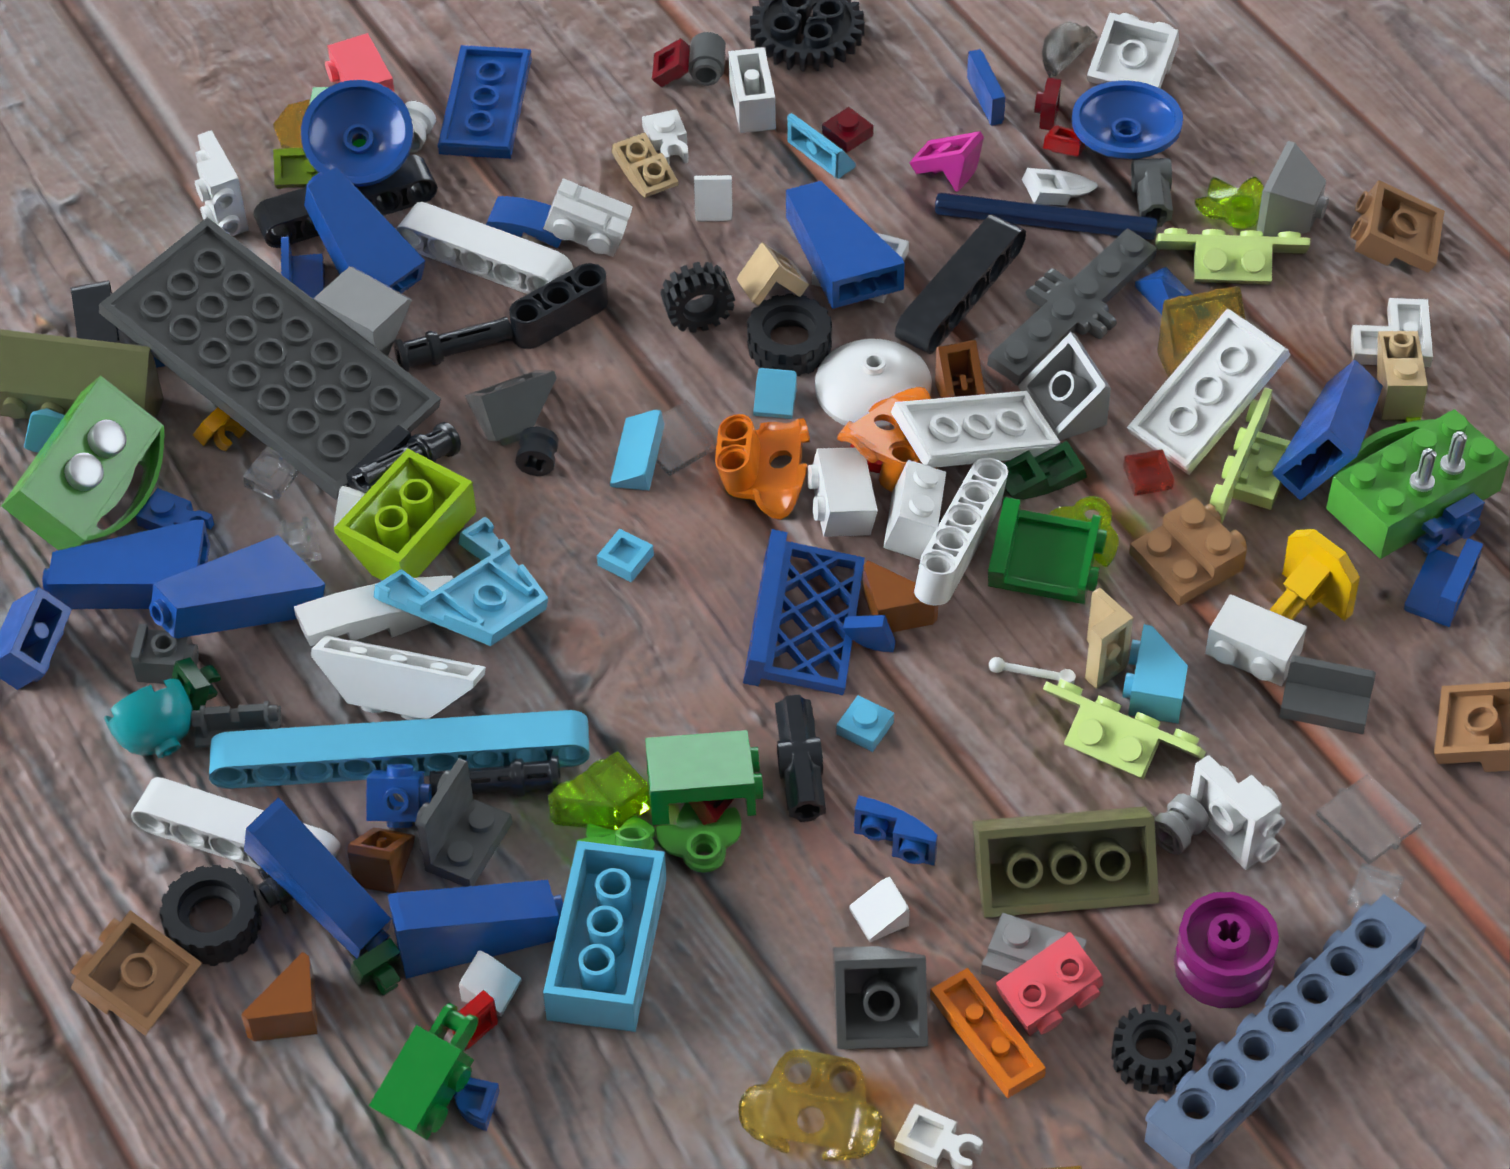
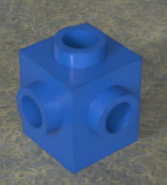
(386, 805)

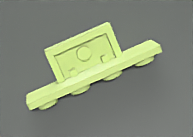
(1232, 257)
(1250, 472)
(1115, 737)

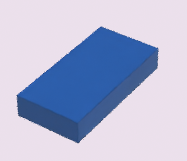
(986, 87)

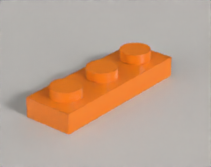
(987, 1033)

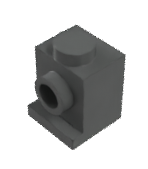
(156, 654)

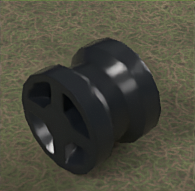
(537, 451)

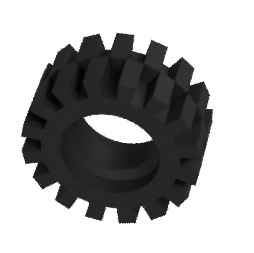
(694, 282)
(1158, 1026)

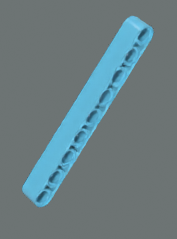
(428, 745)

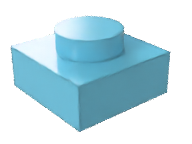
(625, 555)
(865, 723)

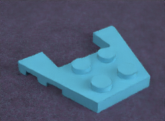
(479, 603)

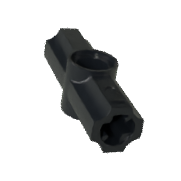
(800, 758)

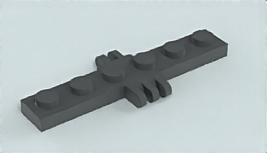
(1071, 305)

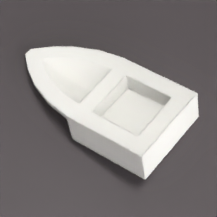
(1055, 186)

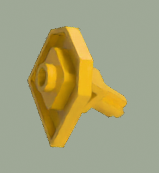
(1315, 574)

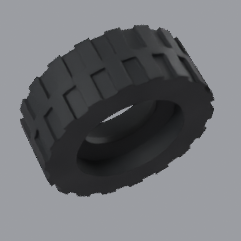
(789, 311)
(210, 884)

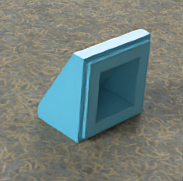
(775, 393)
(40, 428)

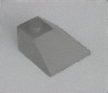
(1292, 195)

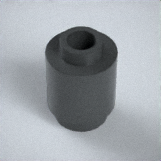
(707, 58)

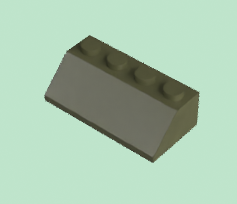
(54, 370)
(1066, 861)

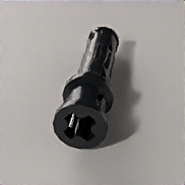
(436, 347)
(438, 443)
(519, 775)

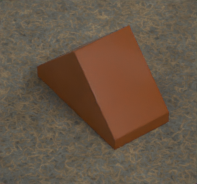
(958, 370)
(895, 598)
(380, 858)
(285, 1006)

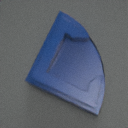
(870, 632)
(477, 1102)

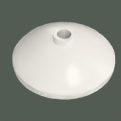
(864, 374)

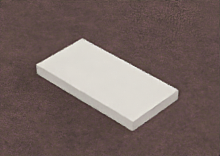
(1208, 391)
(974, 428)

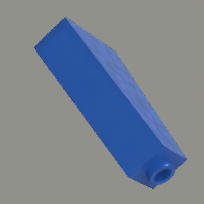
(359, 233)
(841, 248)
(1330, 431)
(123, 569)
(236, 591)
(315, 879)
(452, 924)

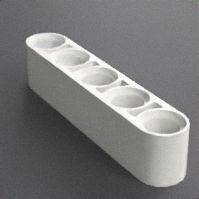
(481, 249)
(960, 531)
(204, 820)

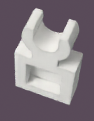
(667, 134)
(932, 1136)

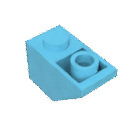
(1158, 678)

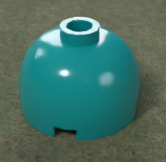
(152, 720)

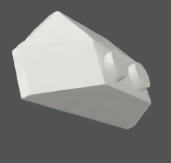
(393, 678)

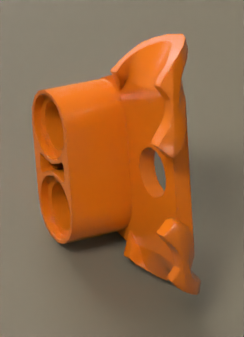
(881, 444)
(746, 459)

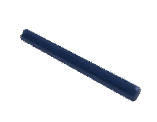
(1044, 215)

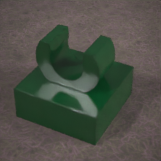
(196, 681)
(378, 966)

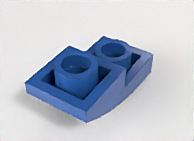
(522, 216)
(910, 837)

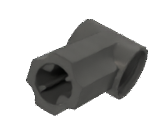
(1153, 185)

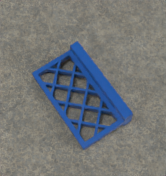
(769, 608)

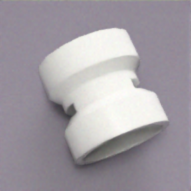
(423, 122)

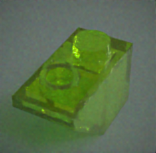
(600, 796)

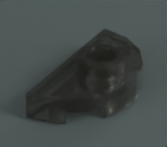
(1064, 45)

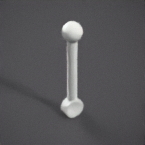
(998, 665)

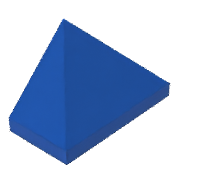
(1160, 287)

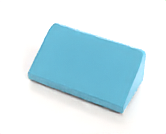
(818, 147)
(638, 451)

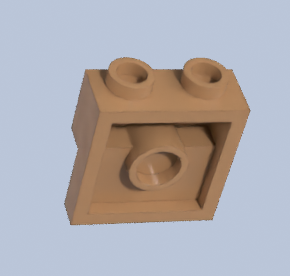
(1397, 227)
(1190, 551)
(1474, 725)
(134, 972)

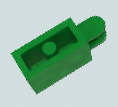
(427, 1074)

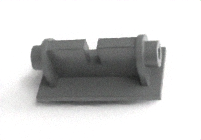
(220, 719)

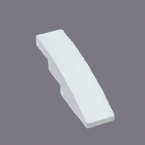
(358, 614)

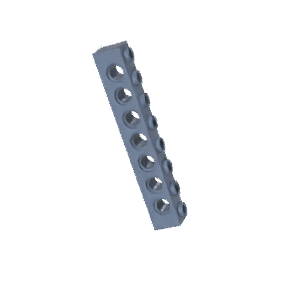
(1189, 1140)

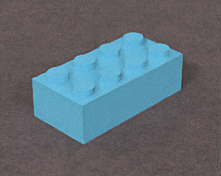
(605, 936)

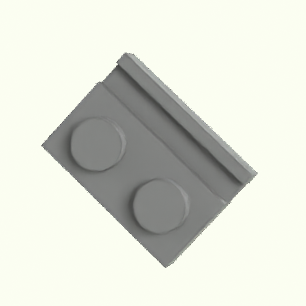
(1016, 943)

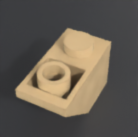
(1401, 374)

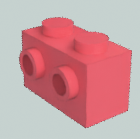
(1051, 985)

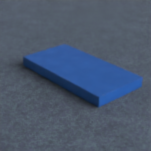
(485, 102)

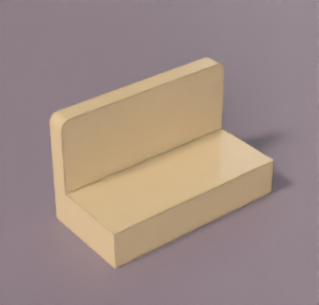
(765, 270)
(1107, 638)

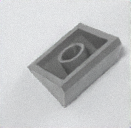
(366, 307)
(1069, 389)

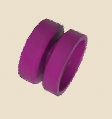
(1226, 949)

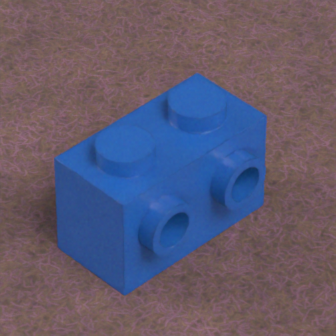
(30, 637)

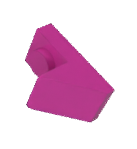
(953, 155)

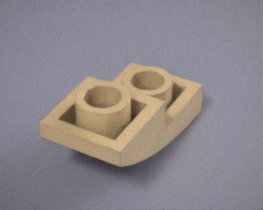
(643, 166)

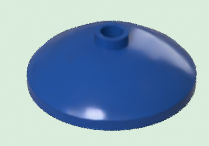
(356, 112)
(1127, 119)

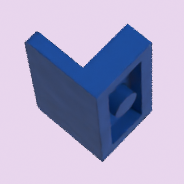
(303, 270)
(1443, 583)

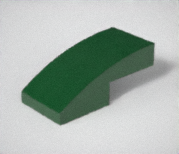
(1043, 474)

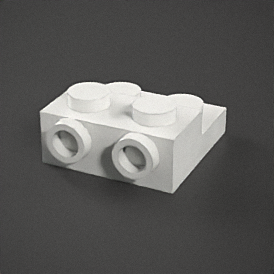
(1133, 51)
(219, 187)
(1240, 815)

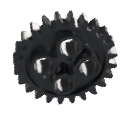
(828, 35)

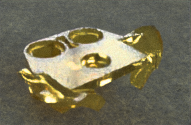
(773, 1108)

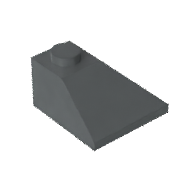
(511, 405)
(879, 998)

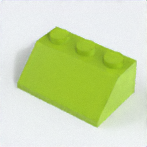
(407, 516)

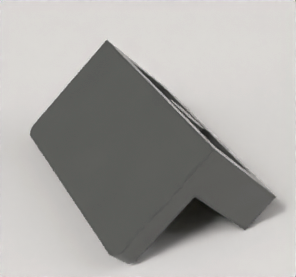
(1327, 694)

